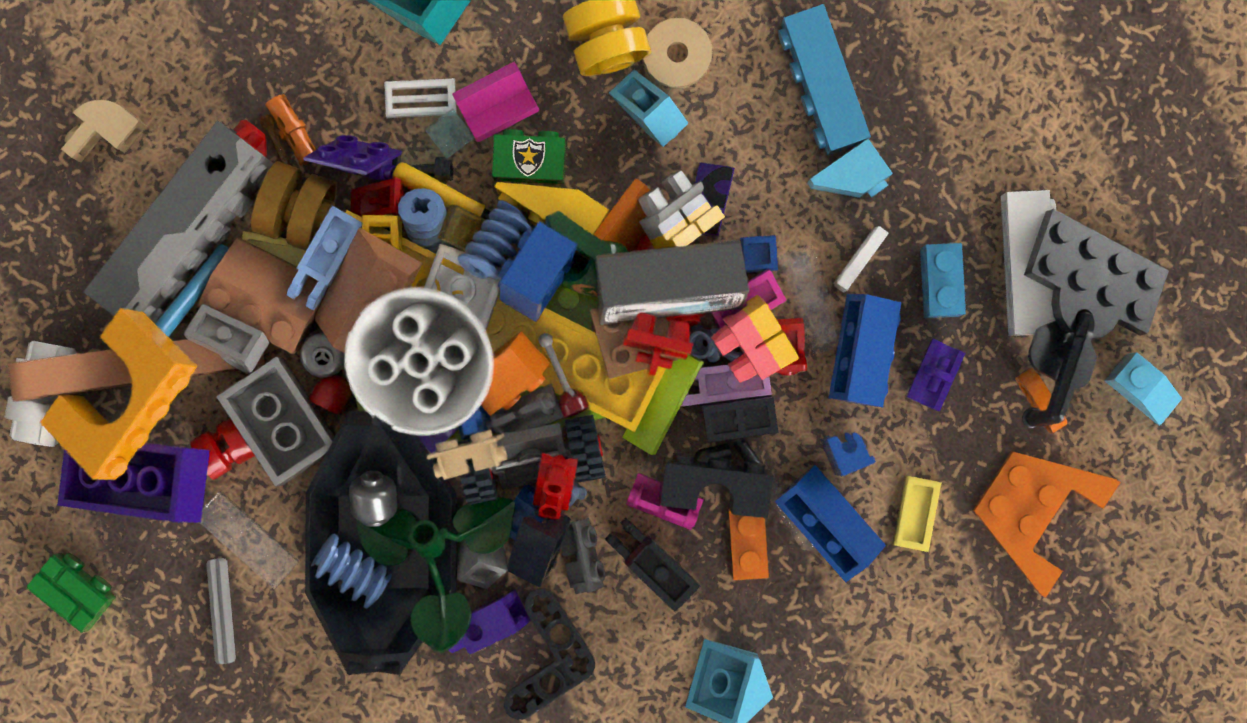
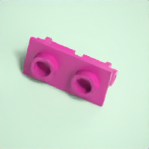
(645, 497)

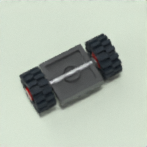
(524, 457)

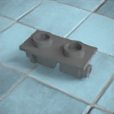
(529, 412)
(587, 572)

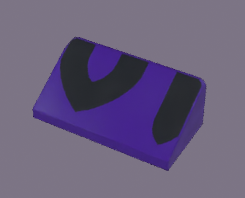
(716, 184)

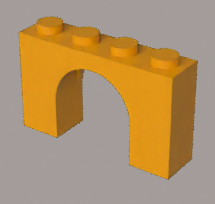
(157, 375)

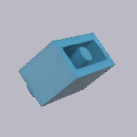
(942, 280)

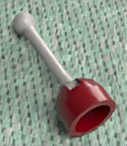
(571, 400)

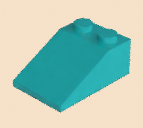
(425, 17)

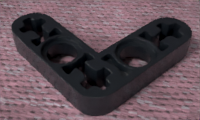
(559, 667)

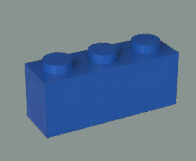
(865, 350)
(830, 523)

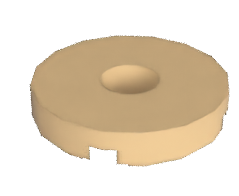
(692, 38)

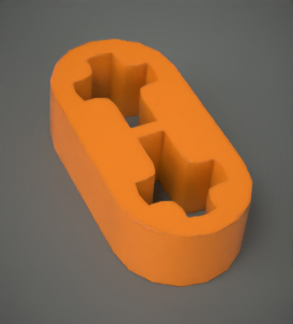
(1037, 394)

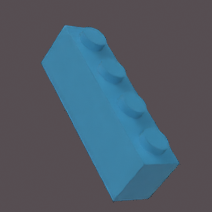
(824, 79)

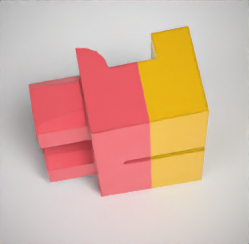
(758, 337)

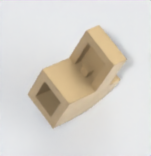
(101, 120)

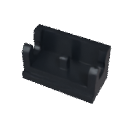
(739, 418)
(537, 548)

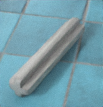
(221, 611)

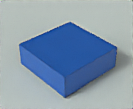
(759, 253)

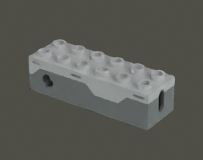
(184, 222)

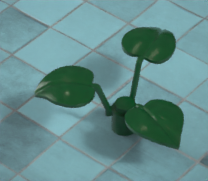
(485, 528)

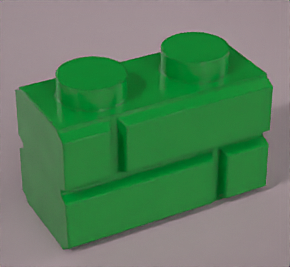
(72, 591)

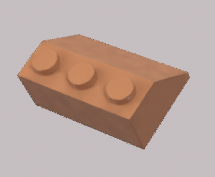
(365, 274)
(253, 290)

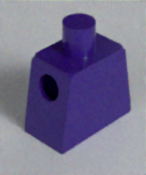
(497, 620)

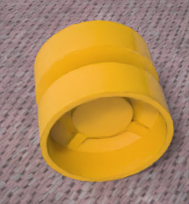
(609, 42)

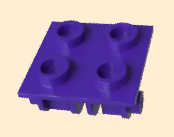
(357, 157)

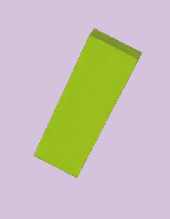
(664, 404)

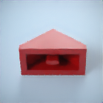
(378, 198)

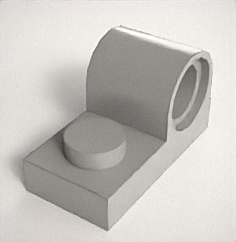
(231, 339)

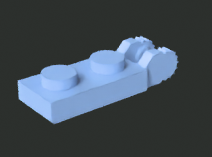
(324, 255)

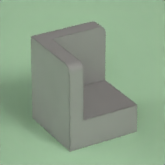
(480, 569)

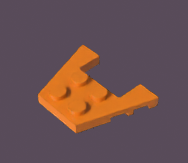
(1024, 502)

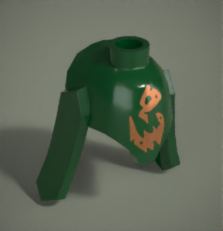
(582, 274)

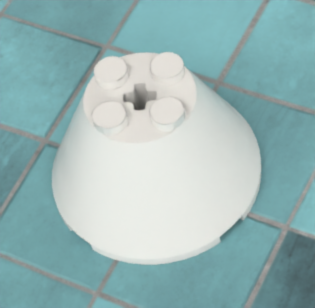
(419, 361)

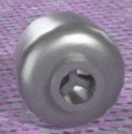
(320, 365)
(373, 498)

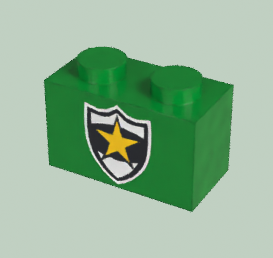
(529, 157)

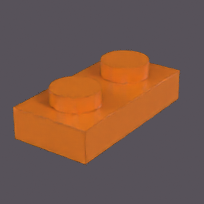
(748, 547)

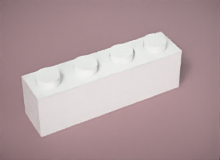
(1026, 299)

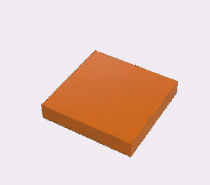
(623, 220)

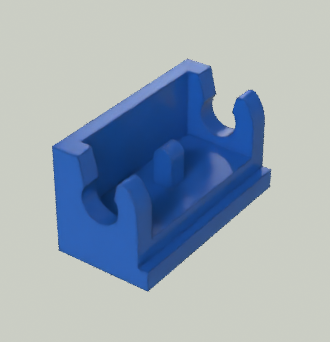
(847, 456)

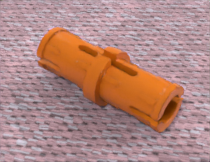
(291, 127)

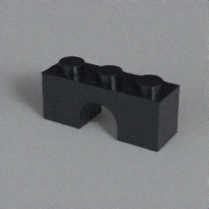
(685, 478)

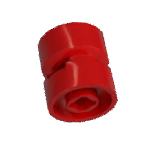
(219, 457)

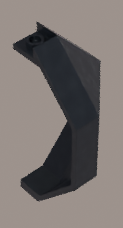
(381, 634)

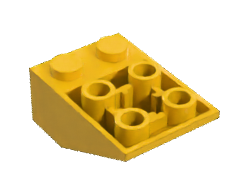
(543, 201)

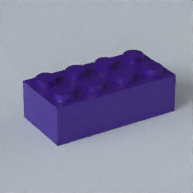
(157, 485)

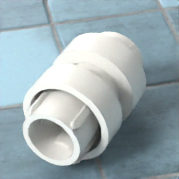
(29, 413)

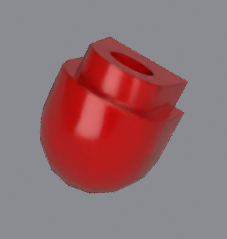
(332, 393)

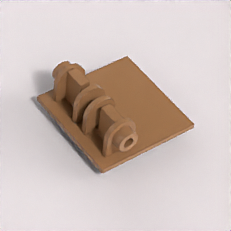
(619, 358)

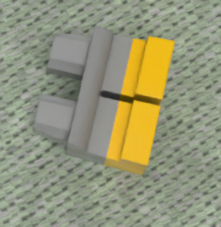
(681, 217)

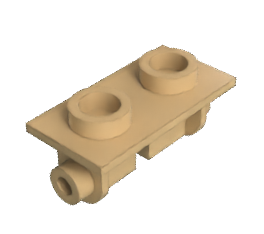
(453, 457)

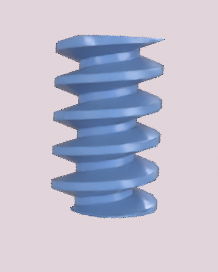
(423, 216)
(494, 241)
(351, 570)

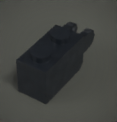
(655, 567)

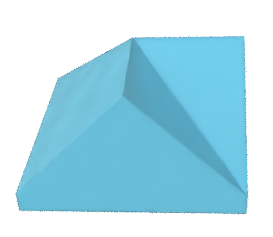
(728, 684)

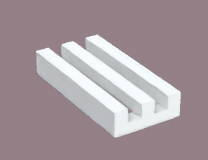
(419, 84)
(860, 259)

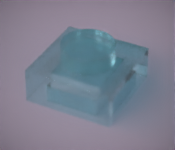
(449, 133)

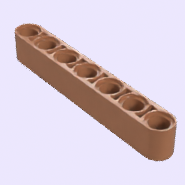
(95, 372)

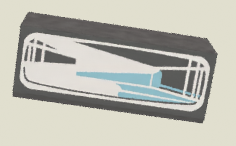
(671, 281)

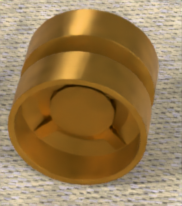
(285, 203)

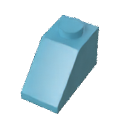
(649, 107)
(854, 173)
(1144, 387)

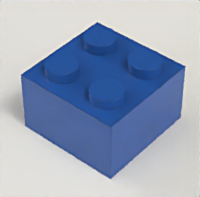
(537, 270)

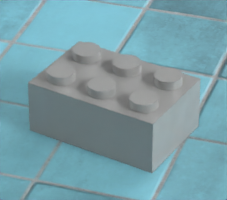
(278, 421)

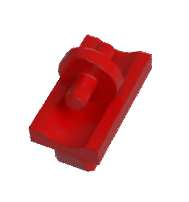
(673, 345)
(554, 485)

